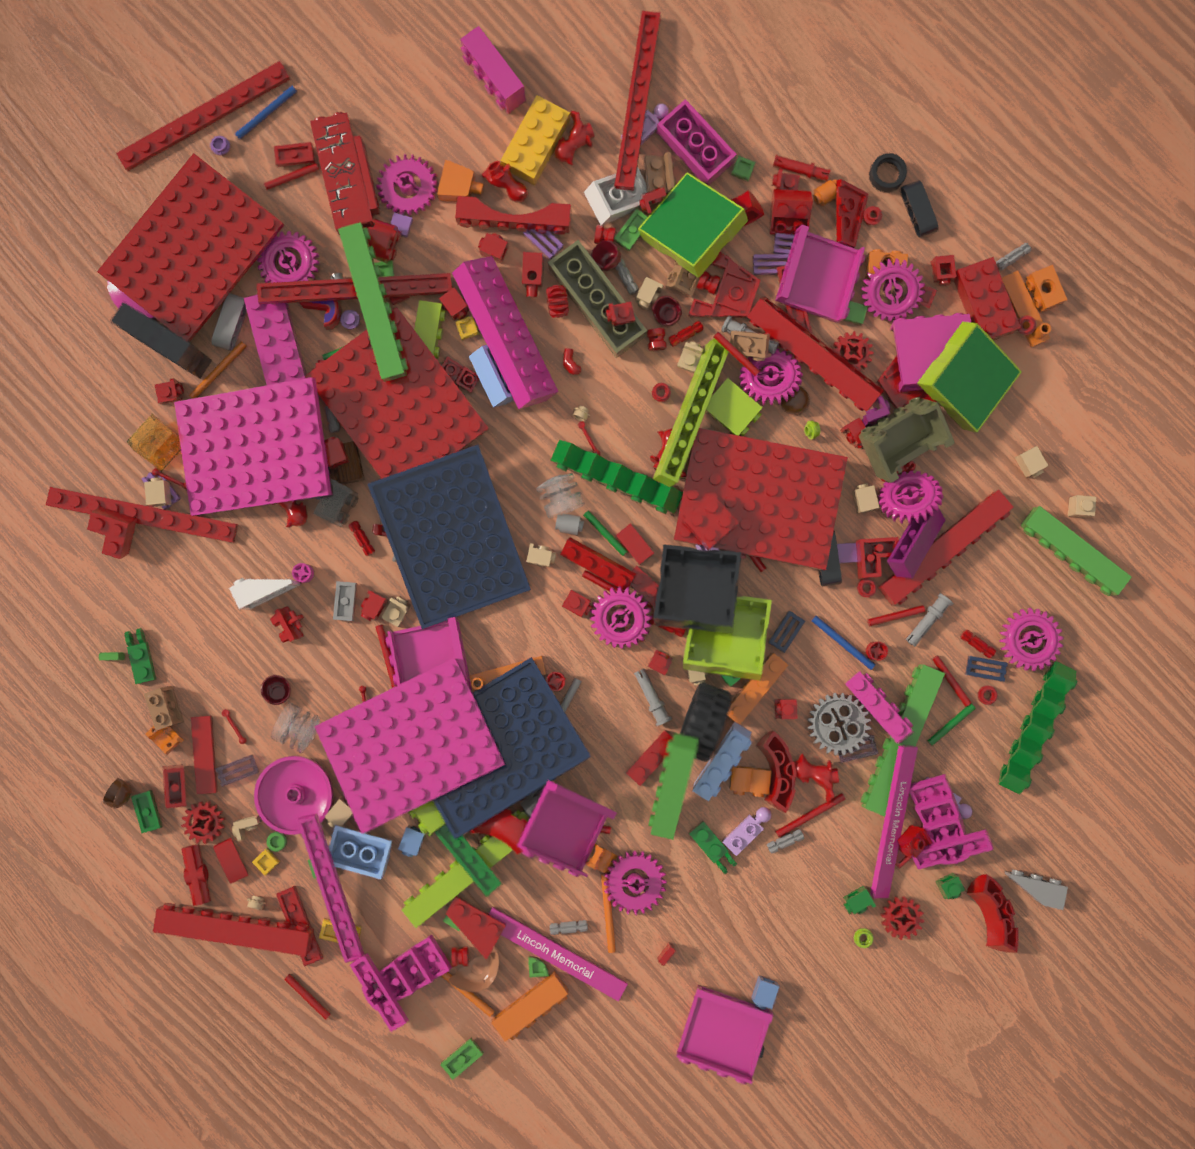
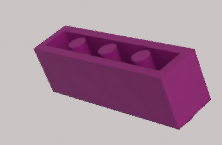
(915, 544)

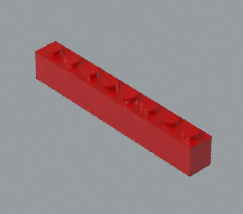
(815, 354)
(949, 544)
(233, 929)

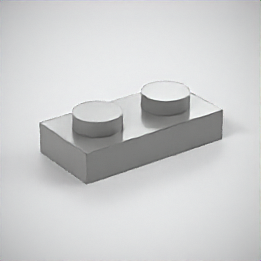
(344, 601)

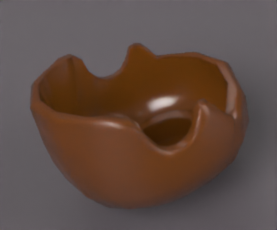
(798, 403)
(117, 794)

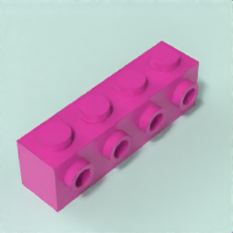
(882, 711)

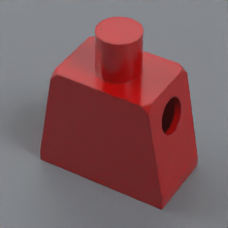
(532, 264)

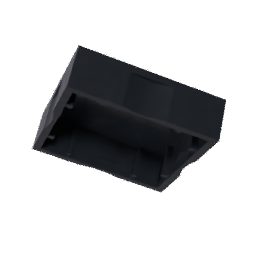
(161, 340)
(697, 589)

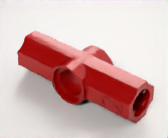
(196, 874)

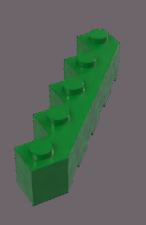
(616, 477)
(1037, 727)

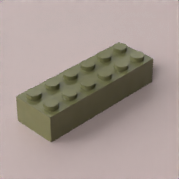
(592, 295)

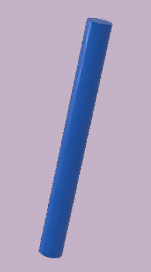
(265, 112)
(844, 643)

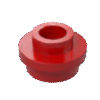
(870, 220)
(1031, 329)
(661, 386)
(871, 584)
(993, 695)

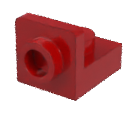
(785, 181)
(653, 196)
(620, 313)
(169, 391)
(577, 604)

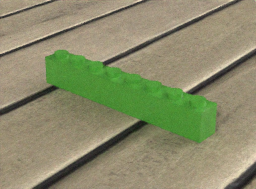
(372, 301)
(915, 708)

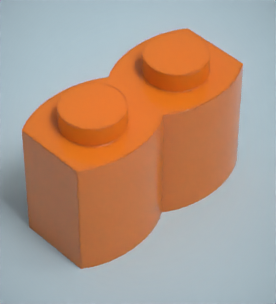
(750, 780)

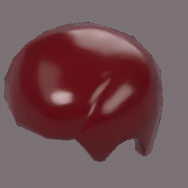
(606, 255)
(667, 311)
(275, 690)

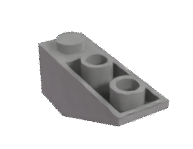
(1045, 892)

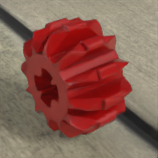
(557, 301)

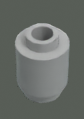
(569, 524)

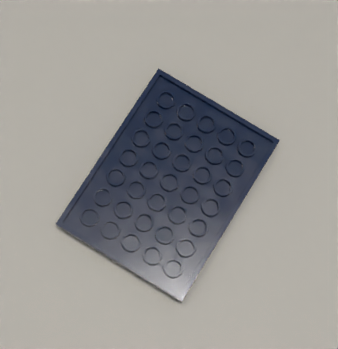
(449, 536)
(532, 740)

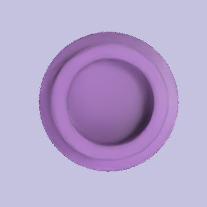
(220, 145)
(350, 319)

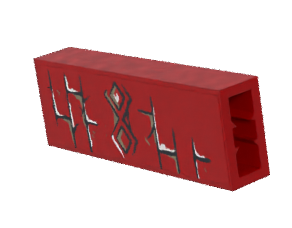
(341, 170)

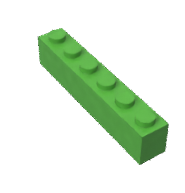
(1075, 551)
(674, 785)

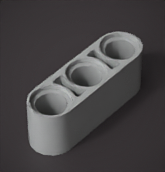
(229, 322)

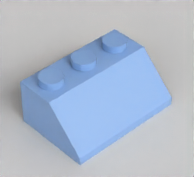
(490, 377)
(360, 852)

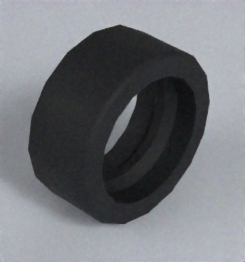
(893, 159)

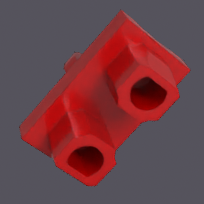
(290, 623)

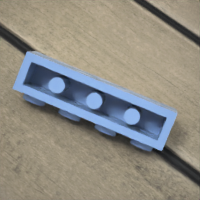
(721, 762)

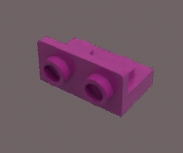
(880, 409)

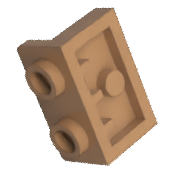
(659, 172)
(682, 280)
(751, 344)
(163, 707)

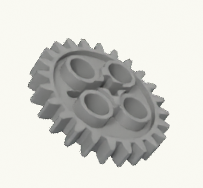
(822, 730)

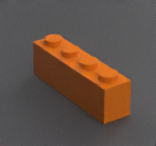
(754, 689)
(530, 1006)

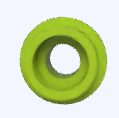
(812, 429)
(869, 938)

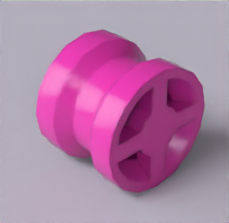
(298, 572)

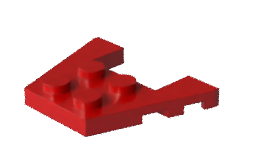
(734, 293)
(890, 381)

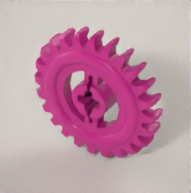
(398, 175)
(280, 244)
(889, 272)
(771, 388)
(912, 507)
(633, 604)
(1014, 645)
(653, 882)

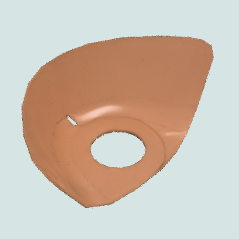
(468, 981)

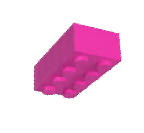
(493, 70)
(696, 143)

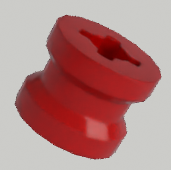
(460, 956)

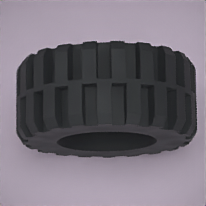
(706, 718)

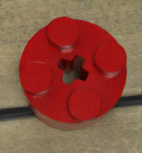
(384, 240)

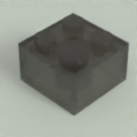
(337, 506)

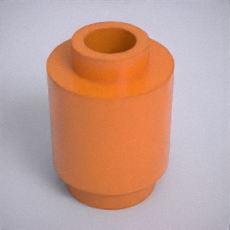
(825, 193)

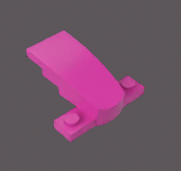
(944, 825)
(400, 978)

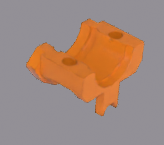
(164, 738)
(601, 859)

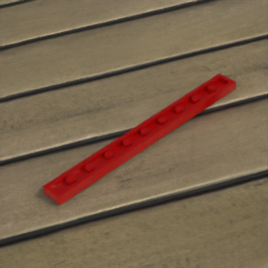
(637, 100)
(203, 116)
(345, 290)
(145, 515)

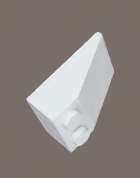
(614, 203)
(255, 592)

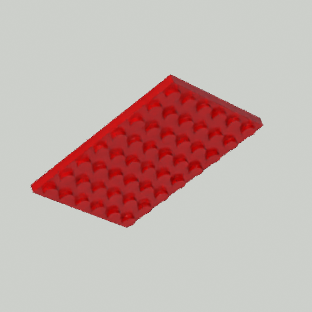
(190, 248)
(400, 419)
(775, 492)

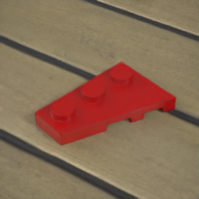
(849, 212)
(477, 925)

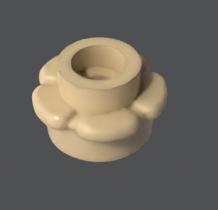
(581, 413)
(256, 903)

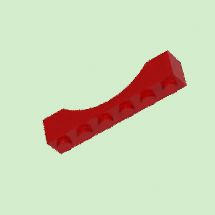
(552, 218)

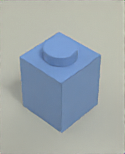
(411, 841)
(765, 993)

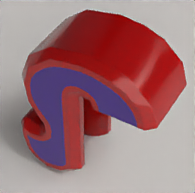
(332, 313)

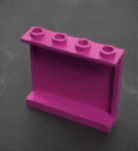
(820, 275)
(920, 343)
(421, 649)
(564, 829)
(724, 1034)

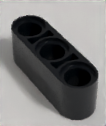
(919, 209)
(832, 574)

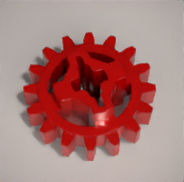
(847, 346)
(199, 815)
(906, 922)

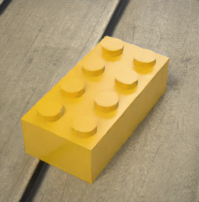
(536, 139)

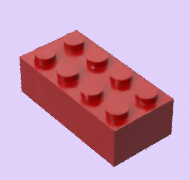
(986, 298)

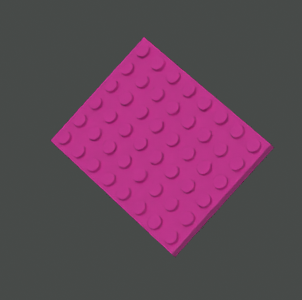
(253, 447)
(409, 745)

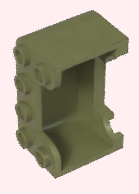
(904, 437)

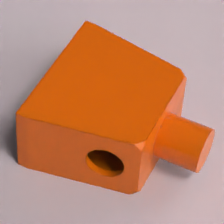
(457, 182)

